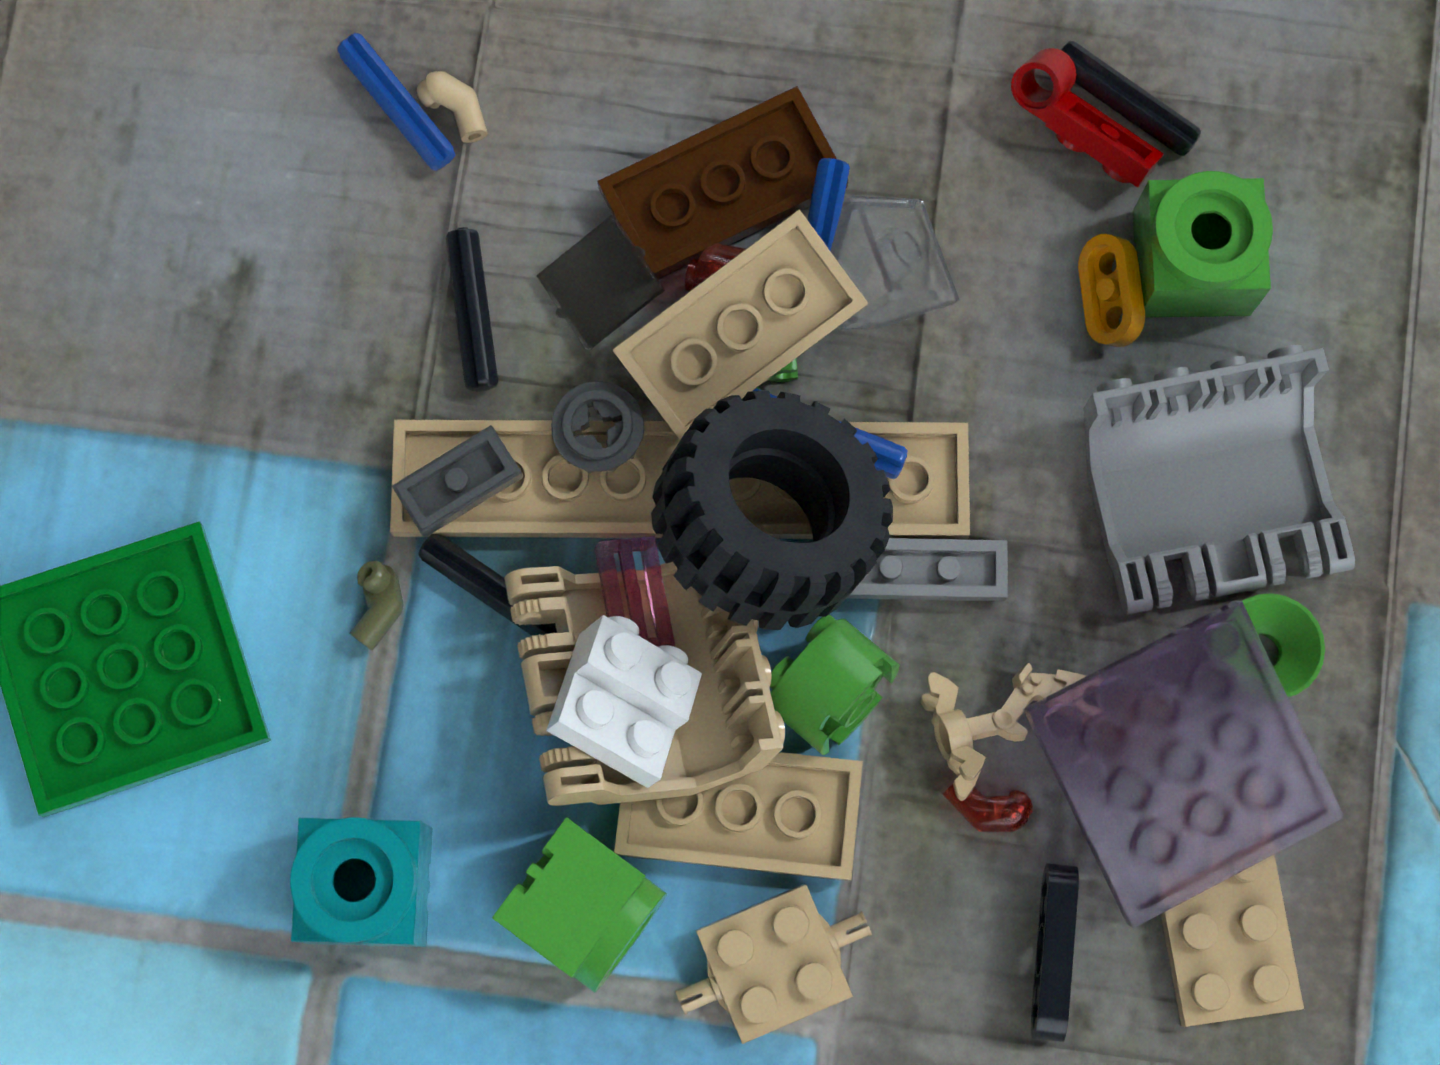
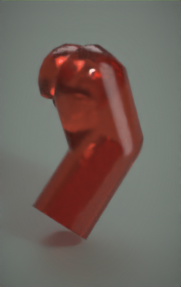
(993, 812)

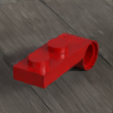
(1078, 123)

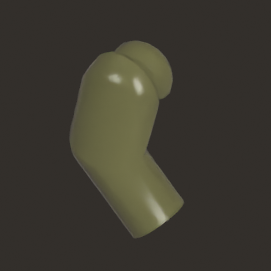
(383, 603)

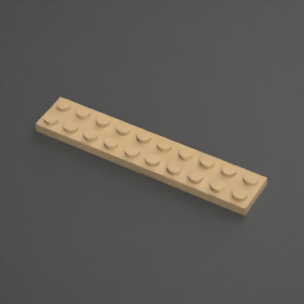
(568, 502)

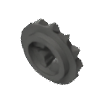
(611, 404)

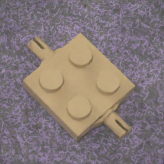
(774, 963)

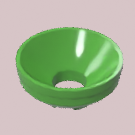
(1295, 635)

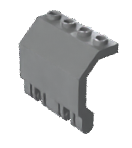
(1213, 477)

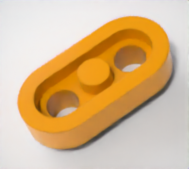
(1111, 293)

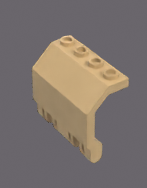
(732, 715)

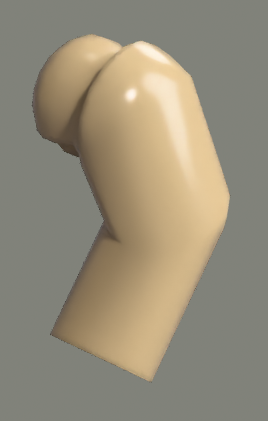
(445, 90)

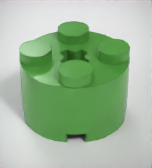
(830, 683)

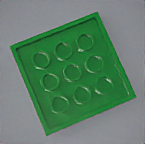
(124, 670)

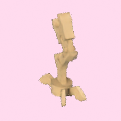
(956, 732)

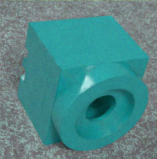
(361, 882)

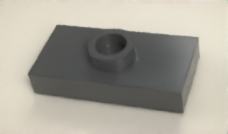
(457, 481)

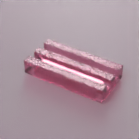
(654, 581)

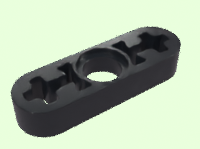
(1054, 952)

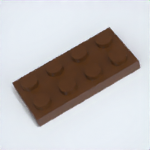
(719, 182)

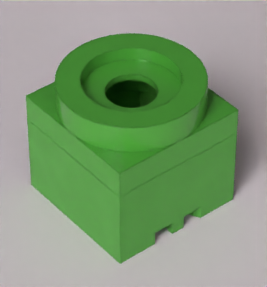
(1203, 245)
(580, 906)

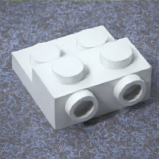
(624, 698)

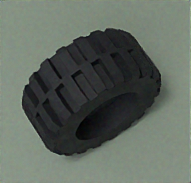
(808, 459)

